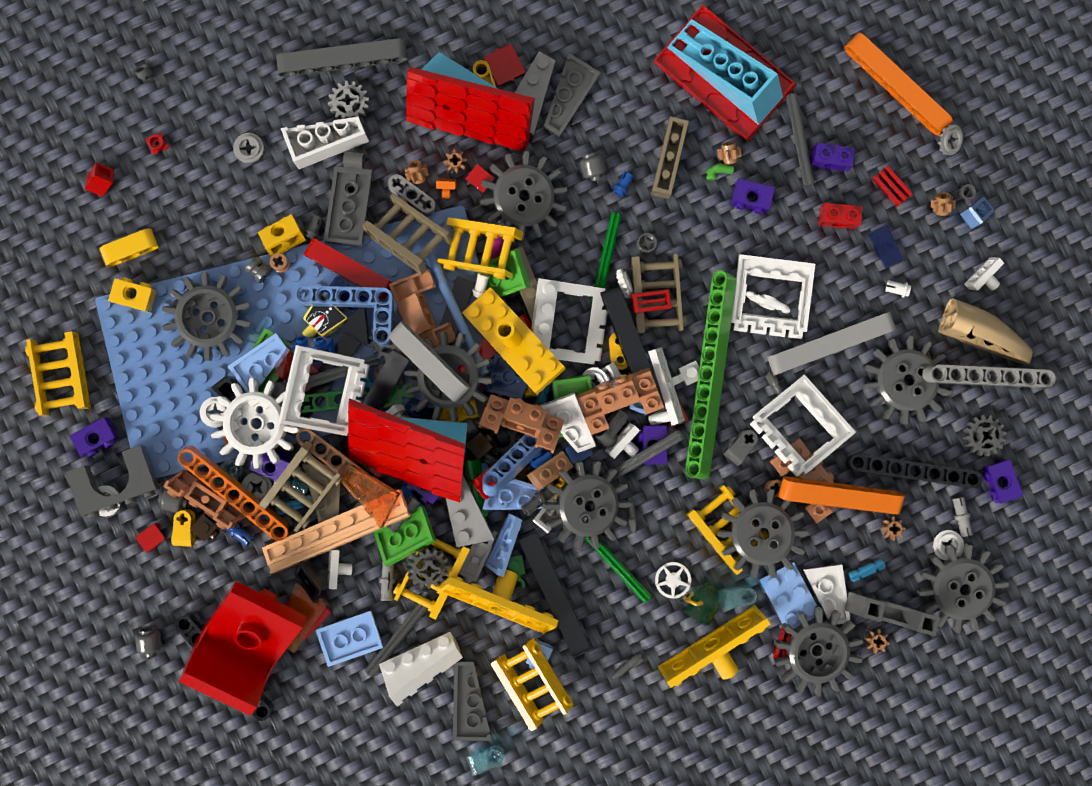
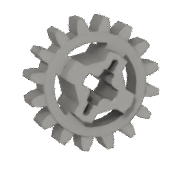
(340, 102)

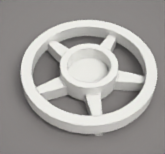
(673, 580)

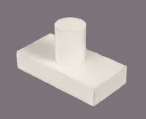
(984, 275)
(624, 442)
(336, 568)

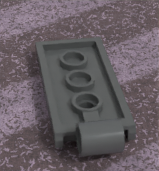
(349, 210)

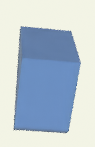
(977, 212)

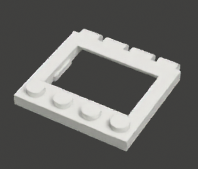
(774, 269)
(544, 316)
(299, 378)
(820, 409)

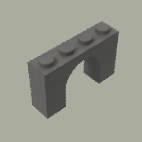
(141, 483)
(892, 613)

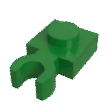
(397, 395)
(517, 566)

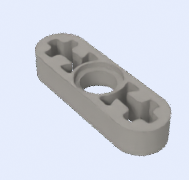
(410, 187)

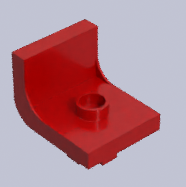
(241, 647)

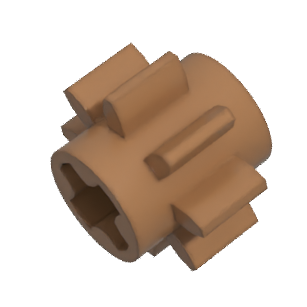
(729, 152)
(451, 157)
(416, 172)
(943, 203)
(891, 523)
(878, 646)

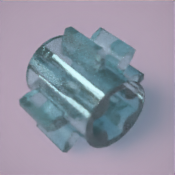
(298, 484)

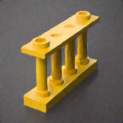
(491, 232)
(73, 361)
(710, 532)
(434, 606)
(519, 694)

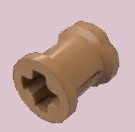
(279, 257)
(771, 483)

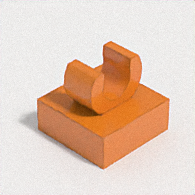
(446, 186)

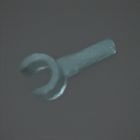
(253, 336)

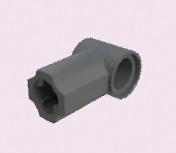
(616, 421)

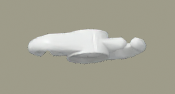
(768, 302)

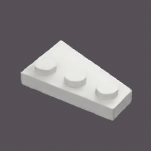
(574, 427)
(829, 589)

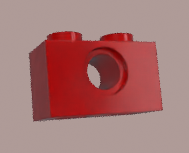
(840, 216)

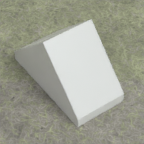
(545, 515)

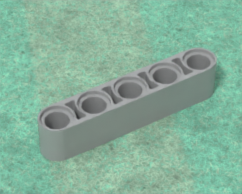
(428, 361)

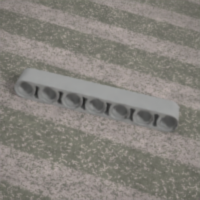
(831, 343)
(997, 374)

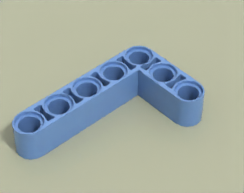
(354, 301)
(511, 464)

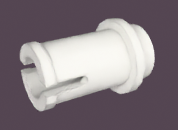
(481, 284)
(899, 288)

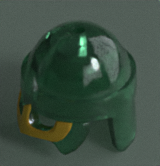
(702, 603)

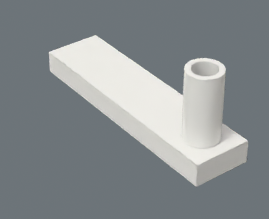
(673, 412)

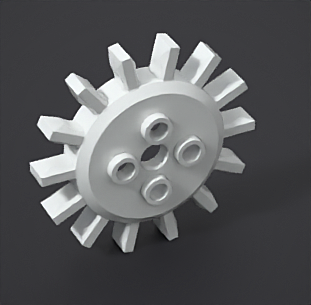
(241, 435)

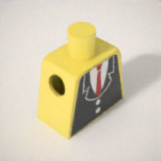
(323, 320)

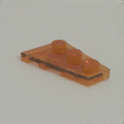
(372, 494)
(302, 603)

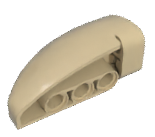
(962, 318)

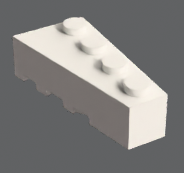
(323, 140)
(419, 666)

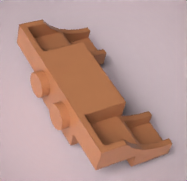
(415, 309)
(616, 395)
(522, 418)
(818, 473)
(202, 496)

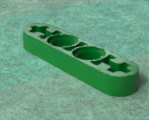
(330, 397)

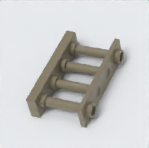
(403, 251)
(640, 286)
(294, 470)

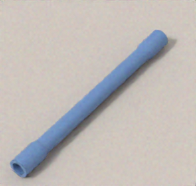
(437, 271)

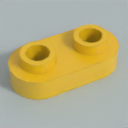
(615, 352)

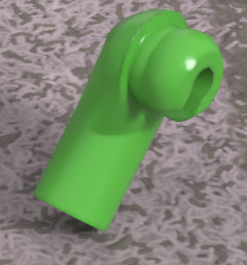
(718, 168)

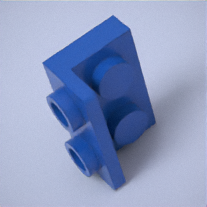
(318, 343)

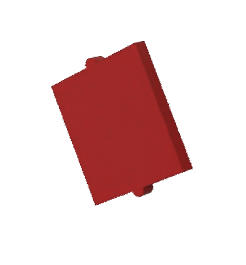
(504, 65)

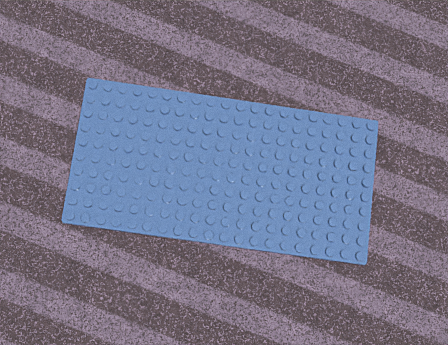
(165, 389)

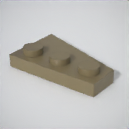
(329, 505)

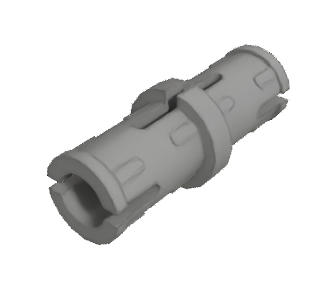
(962, 516)
(387, 583)

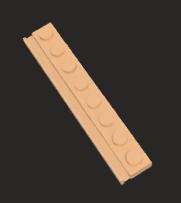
(328, 536)

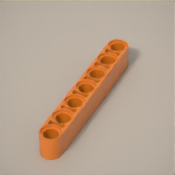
(898, 84)
(230, 484)
(841, 495)

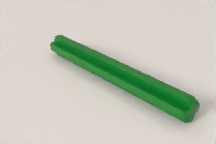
(608, 249)
(620, 569)

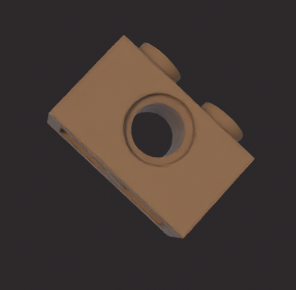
(549, 471)

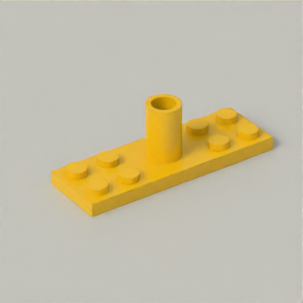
(513, 340)
(499, 601)
(715, 648)

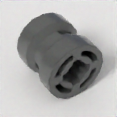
(646, 240)
(258, 269)

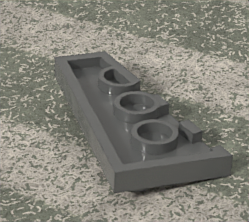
(571, 91)
(469, 712)

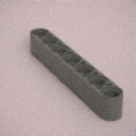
(341, 57)

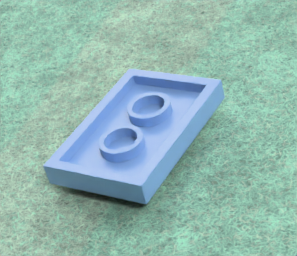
(788, 595)
(349, 638)

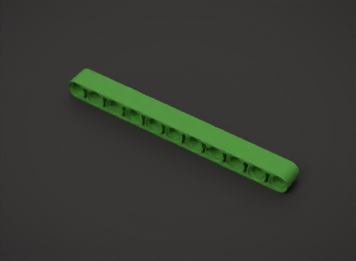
(713, 384)

